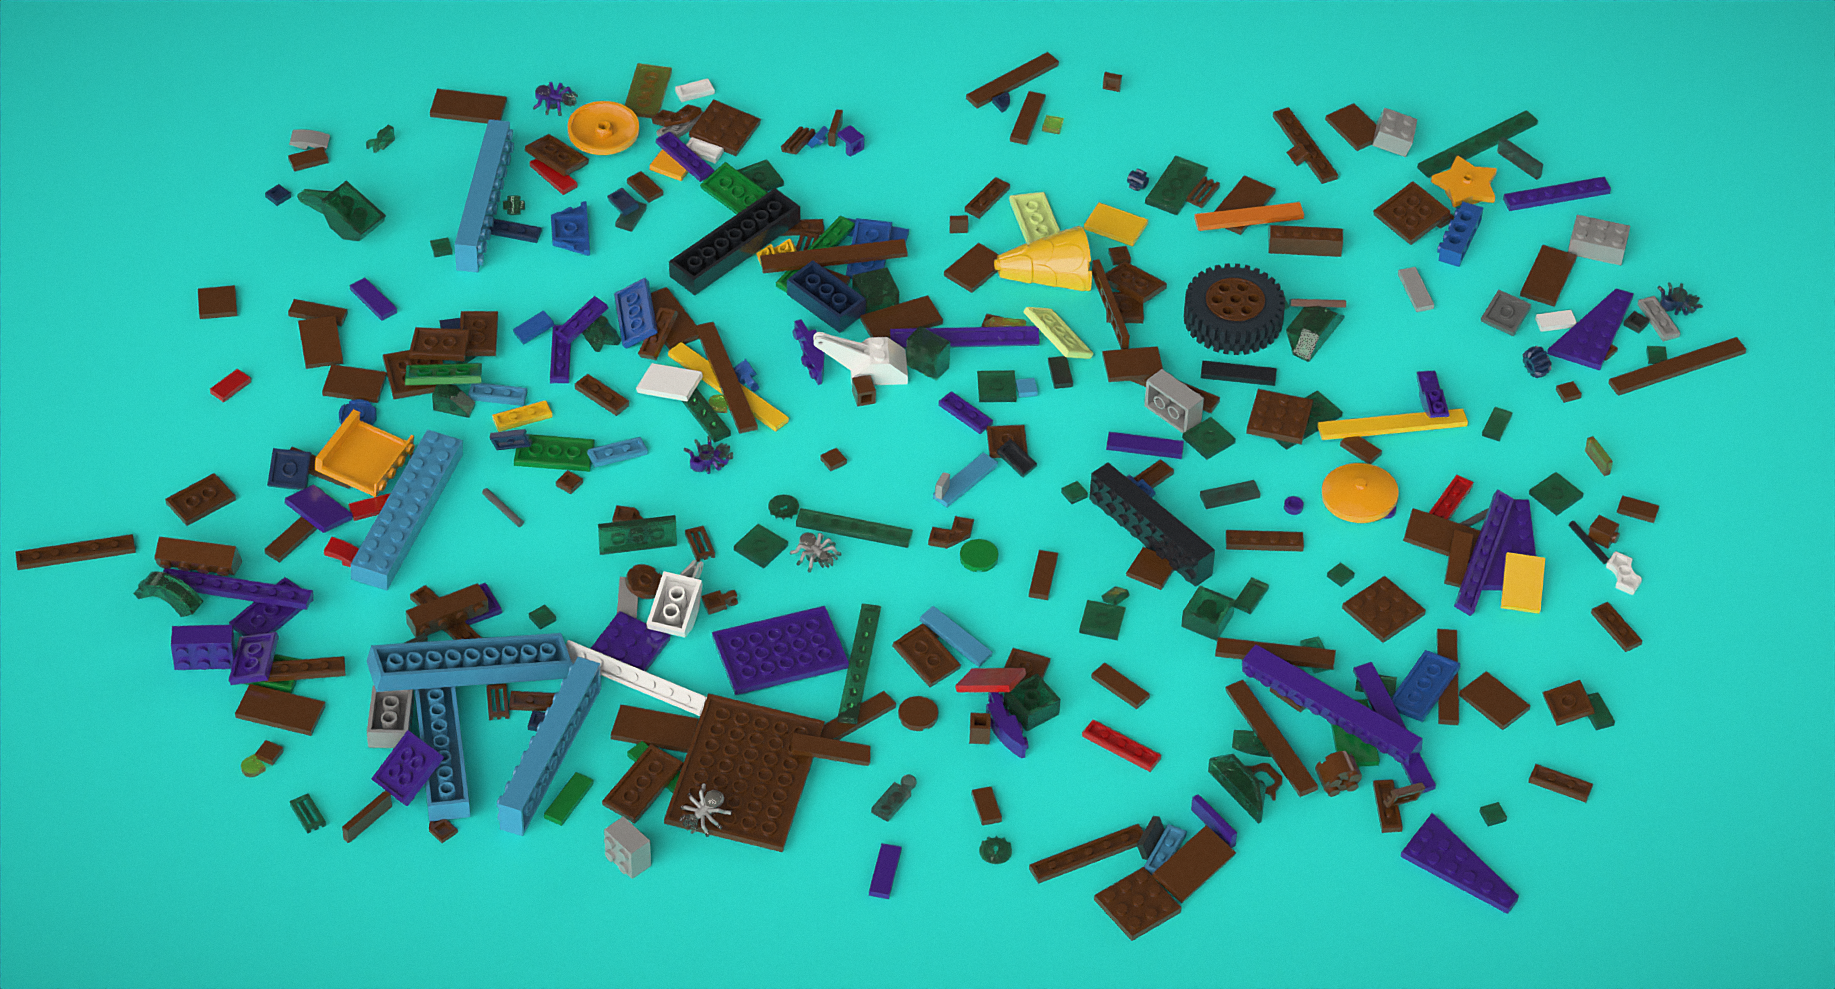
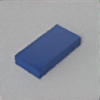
(533, 327)

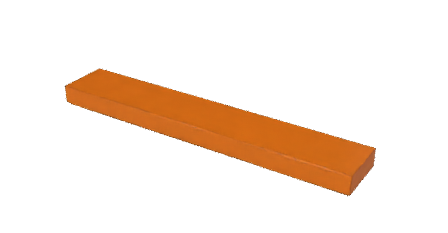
(1249, 216)

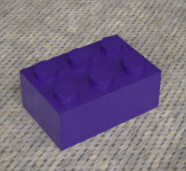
(203, 647)

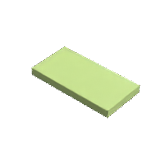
(1034, 216)
(1058, 332)

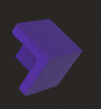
(853, 139)

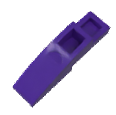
(812, 356)
(1431, 395)
(1006, 727)

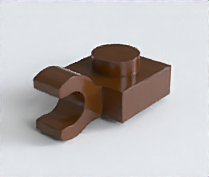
(717, 602)

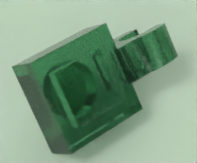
(384, 139)

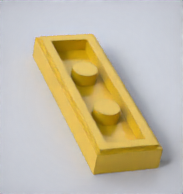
(522, 416)

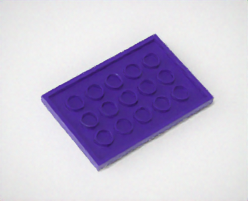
(780, 650)

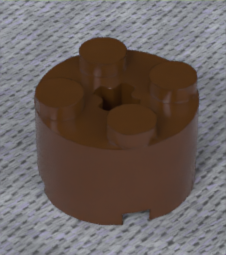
(1338, 773)

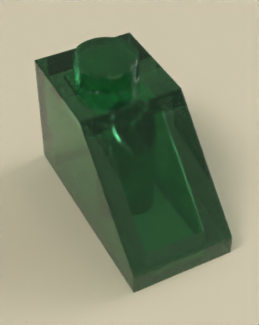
(452, 400)

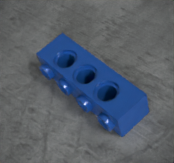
(1460, 234)

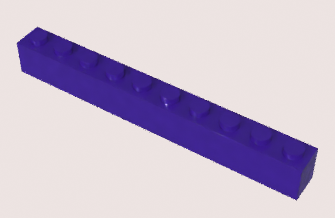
(1332, 705)

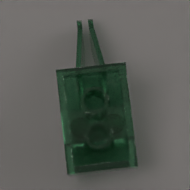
(345, 210)

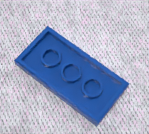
(868, 232)
(635, 313)
(1424, 685)

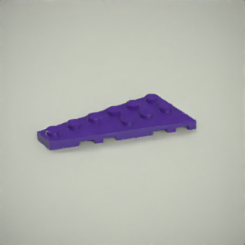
(1592, 336)
(1515, 538)
(1447, 857)

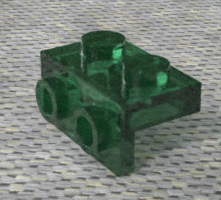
(601, 333)

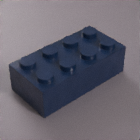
(826, 296)

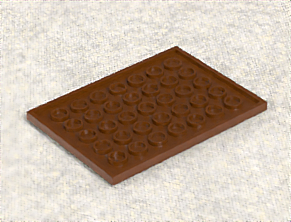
(750, 761)

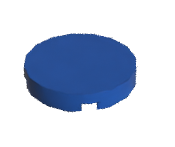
(366, 410)

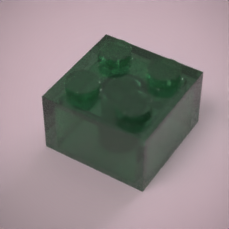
(877, 288)
(928, 353)
(1208, 613)
(1032, 702)

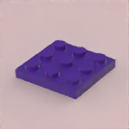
(631, 641)
(407, 768)

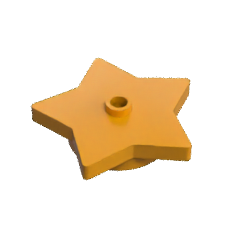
(1466, 183)

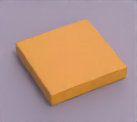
(668, 166)

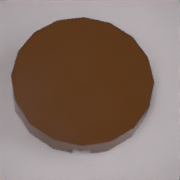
(643, 581)
(918, 713)

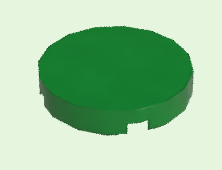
(979, 555)

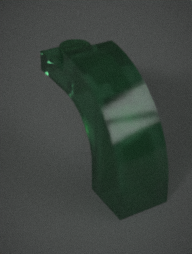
(171, 590)

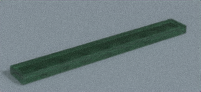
(1477, 143)
(859, 664)

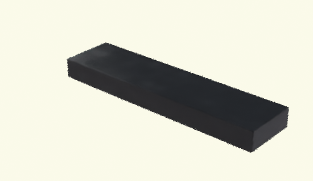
(1238, 373)

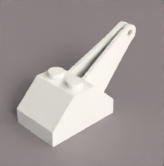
(874, 357)
(677, 601)

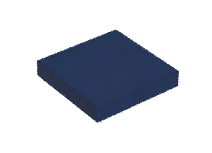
(289, 469)

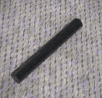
(1589, 543)

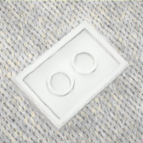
(669, 382)

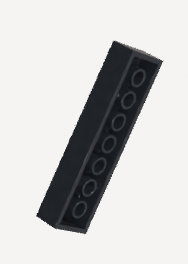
(734, 241)
(1151, 524)

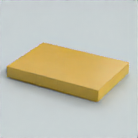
(1115, 224)
(1522, 583)

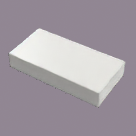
(694, 90)
(705, 150)
(1555, 320)

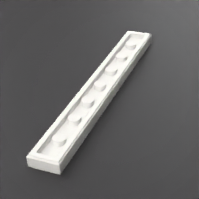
(640, 679)

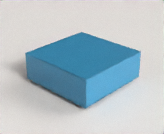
(1026, 387)

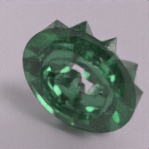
(781, 501)
(987, 852)

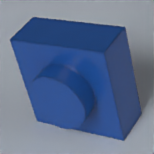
(819, 138)

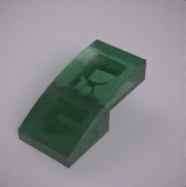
(1248, 743)

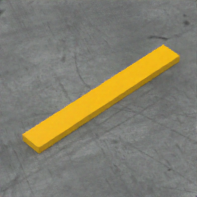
(760, 408)
(1390, 424)

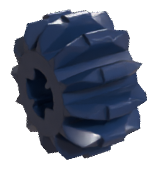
(1536, 361)

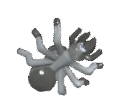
(815, 551)
(706, 807)

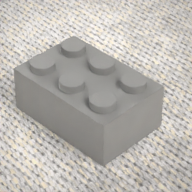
(1599, 239)
(1173, 401)
(389, 717)

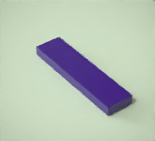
(684, 156)
(559, 359)
(1145, 445)

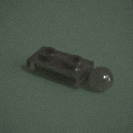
(894, 798)

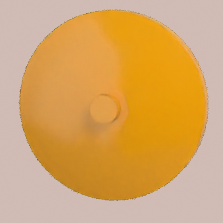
(603, 127)
(1359, 492)

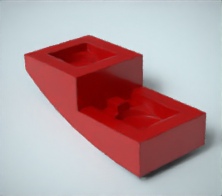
(341, 550)

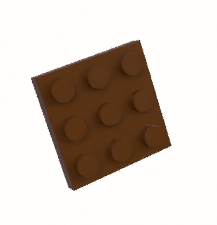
(725, 127)
(1411, 213)
(395, 368)
(1279, 416)
(1383, 609)
(1137, 903)

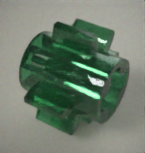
(513, 205)

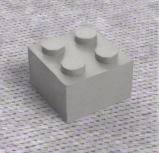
(1394, 132)
(627, 847)

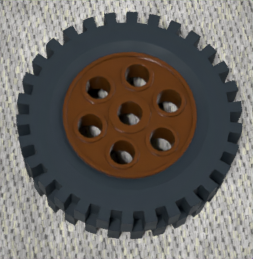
(1234, 309)

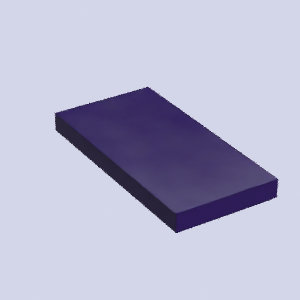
(264, 617)

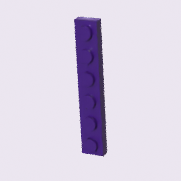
(1556, 193)

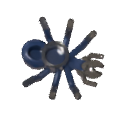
(1678, 299)

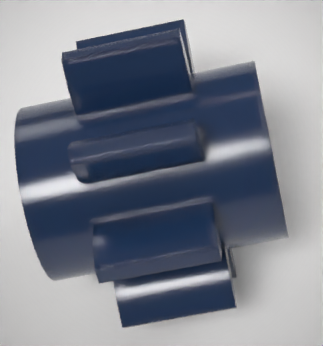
(1137, 180)

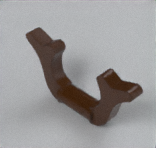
(1265, 767)

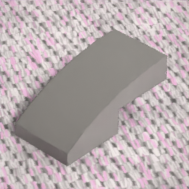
(311, 138)

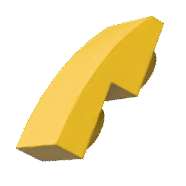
(787, 246)

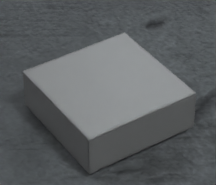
(942, 485)

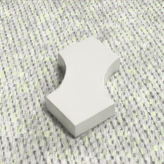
(1626, 578)

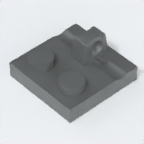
(1506, 312)

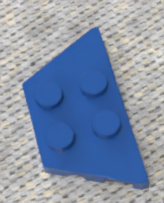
(571, 229)

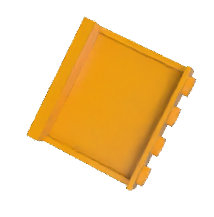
(363, 455)

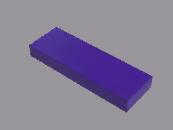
(373, 299)
(581, 320)
(965, 412)
(1213, 820)
(885, 871)

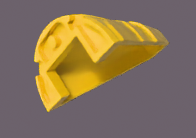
(1050, 261)

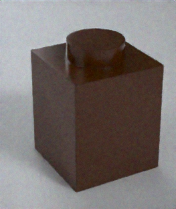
(863, 390)
(1604, 531)
(980, 728)

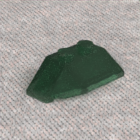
(1311, 330)
(1239, 783)

